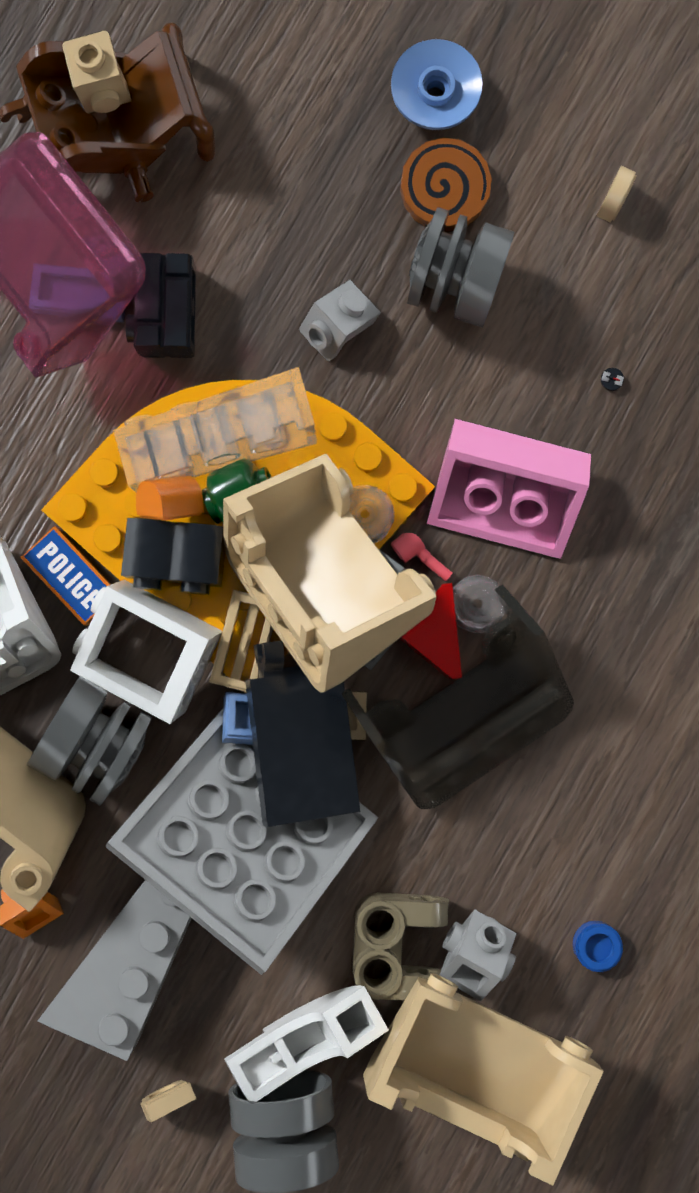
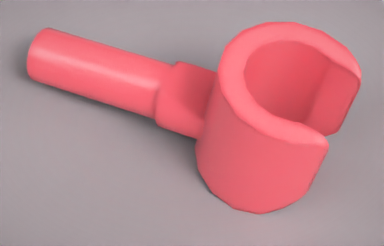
(410, 545)

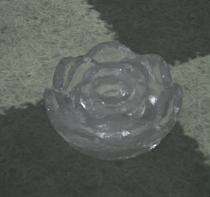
(380, 509)
(467, 615)

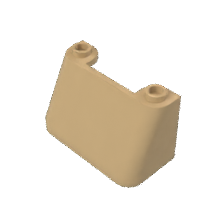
(320, 572)
(36, 820)
(484, 1074)

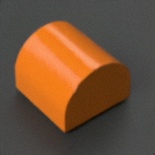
(169, 498)

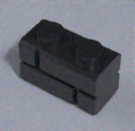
(165, 308)

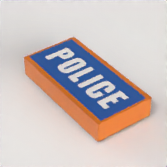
(66, 573)

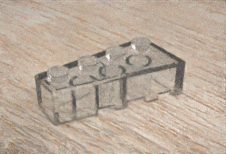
(218, 430)

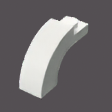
(308, 1035)

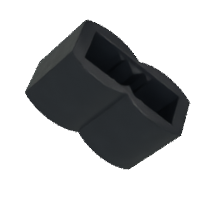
(173, 554)

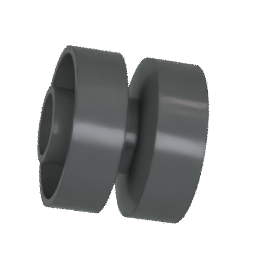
(285, 1135)

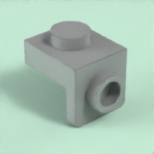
(338, 319)

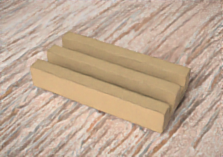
(226, 637)

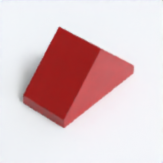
(437, 635)

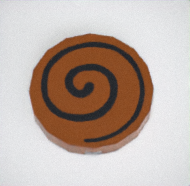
(445, 176)

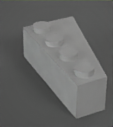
(121, 976)

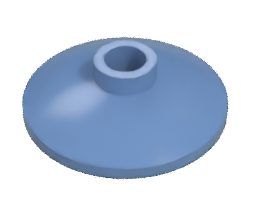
(441, 66)

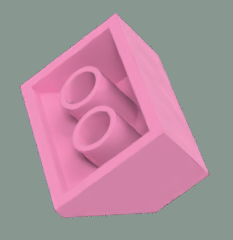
(510, 489)

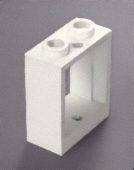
(188, 671)

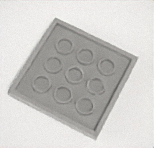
(215, 860)

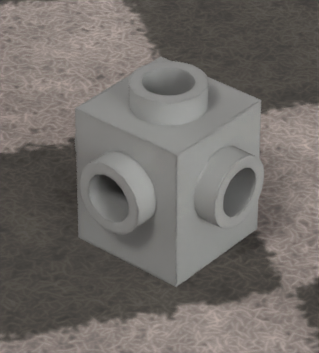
(478, 954)

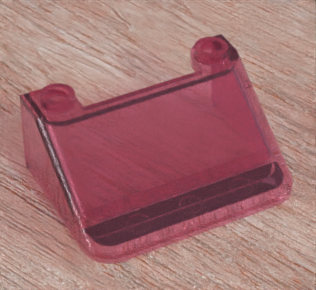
(59, 257)

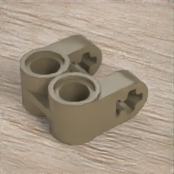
(387, 944)

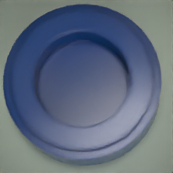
(597, 946)

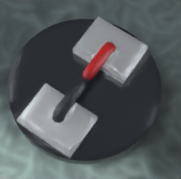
(612, 379)

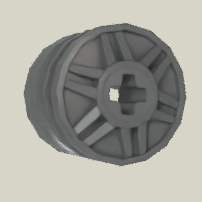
(459, 266)
(90, 741)

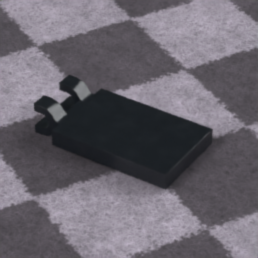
(299, 743)

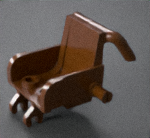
(135, 132)

